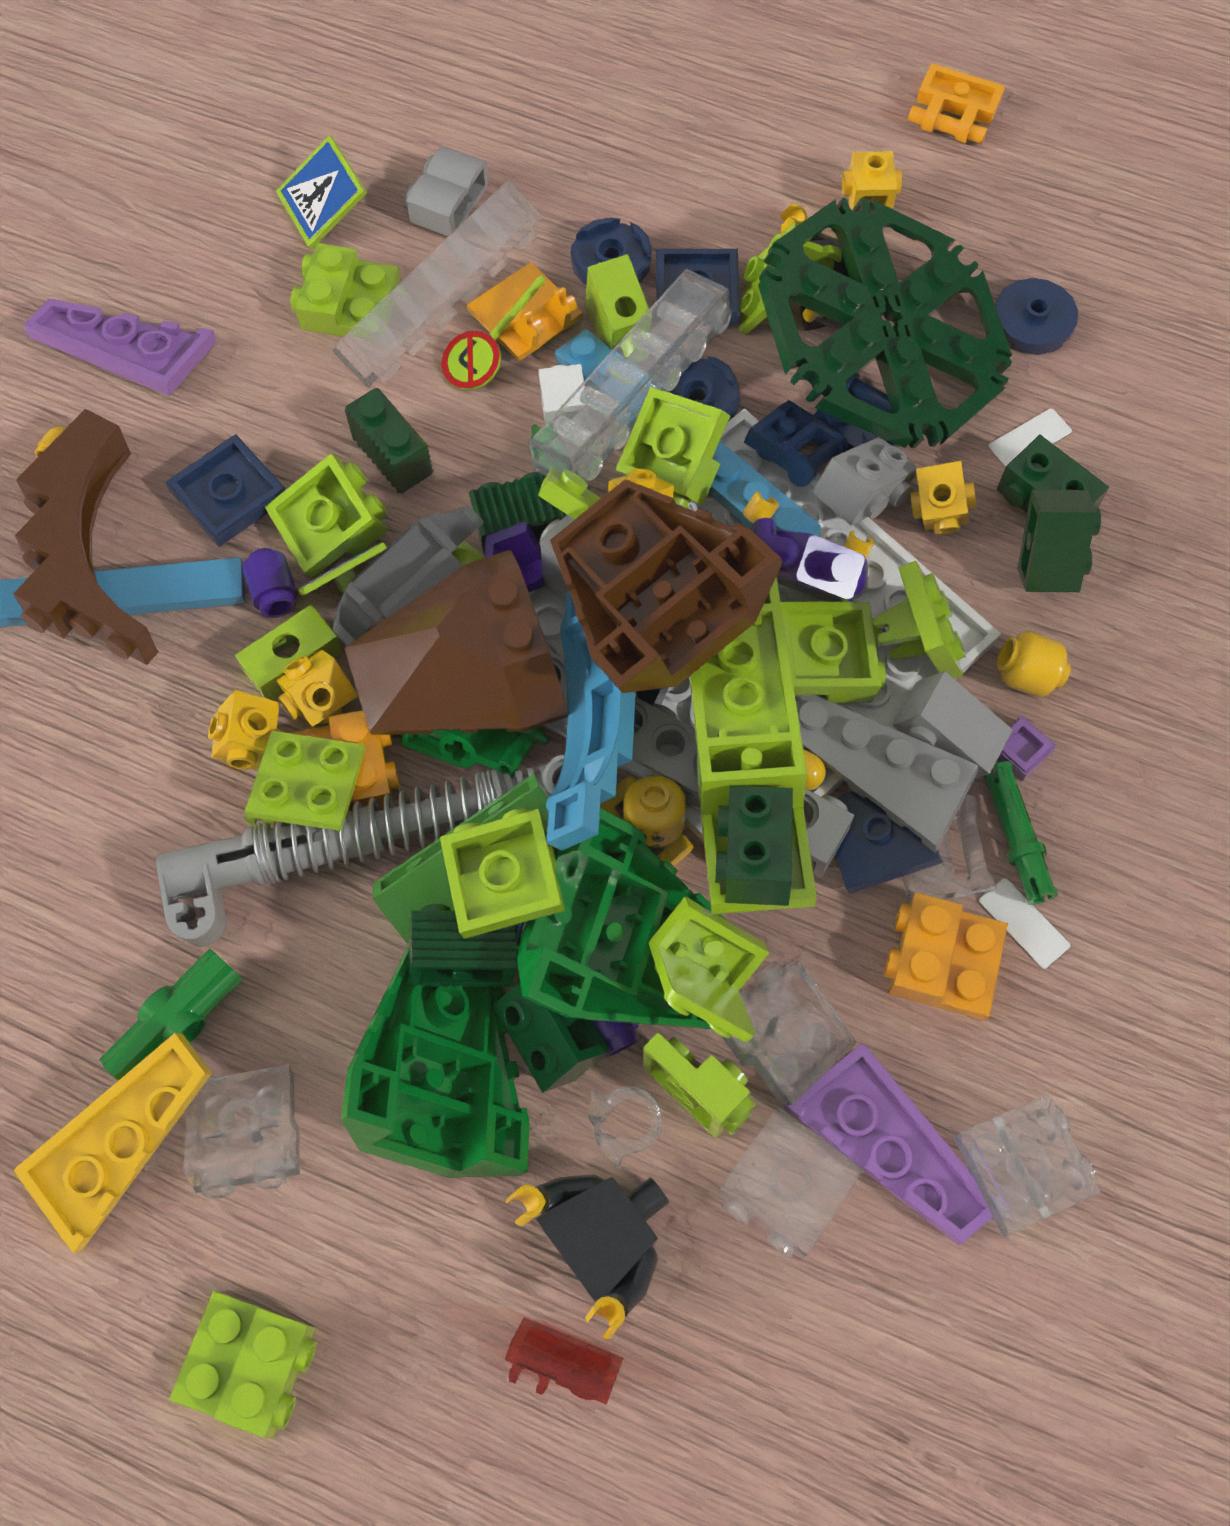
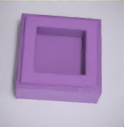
(1025, 748)

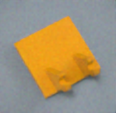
(540, 319)

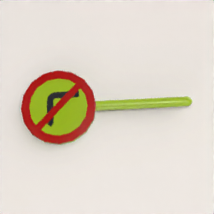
(474, 355)

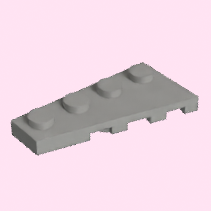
(897, 772)

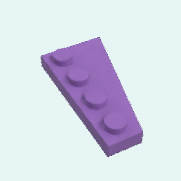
(122, 344)
(882, 1131)

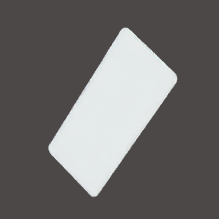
(1047, 424)
(1025, 923)

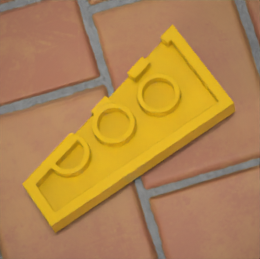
(103, 1149)

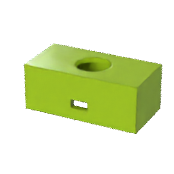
(265, 667)

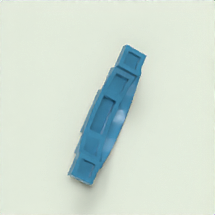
(596, 741)

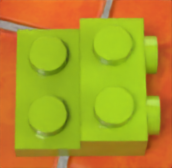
(339, 289)
(676, 443)
(328, 515)
(833, 650)
(501, 872)
(709, 1094)
(245, 1365)

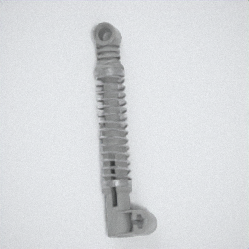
(271, 853)

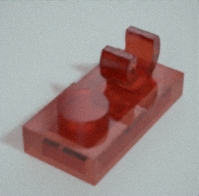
(567, 1360)

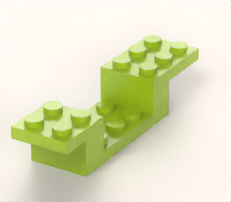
(751, 738)

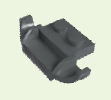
(404, 571)

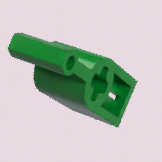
(489, 747)

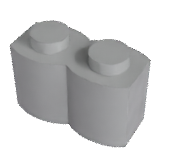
(446, 190)

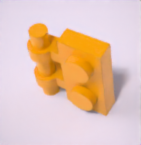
(960, 95)

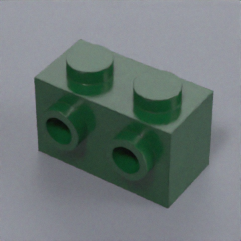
(1046, 468)
(1058, 540)
(758, 845)
(550, 1044)

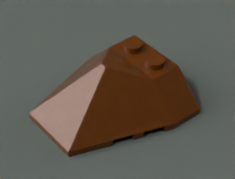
(660, 585)
(460, 658)

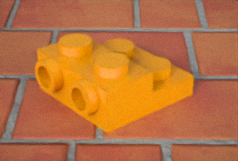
(376, 774)
(945, 956)

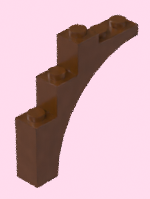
(64, 495)

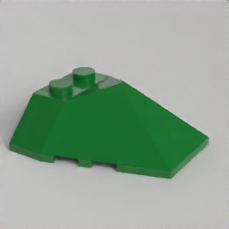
(597, 951)
(437, 1083)

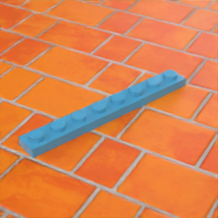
(735, 478)

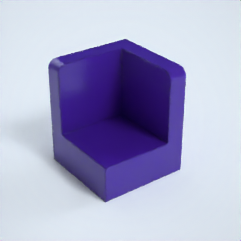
(525, 550)

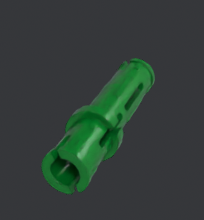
(1024, 847)

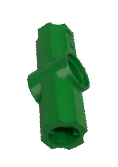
(172, 1011)

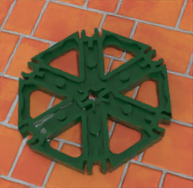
(899, 349)

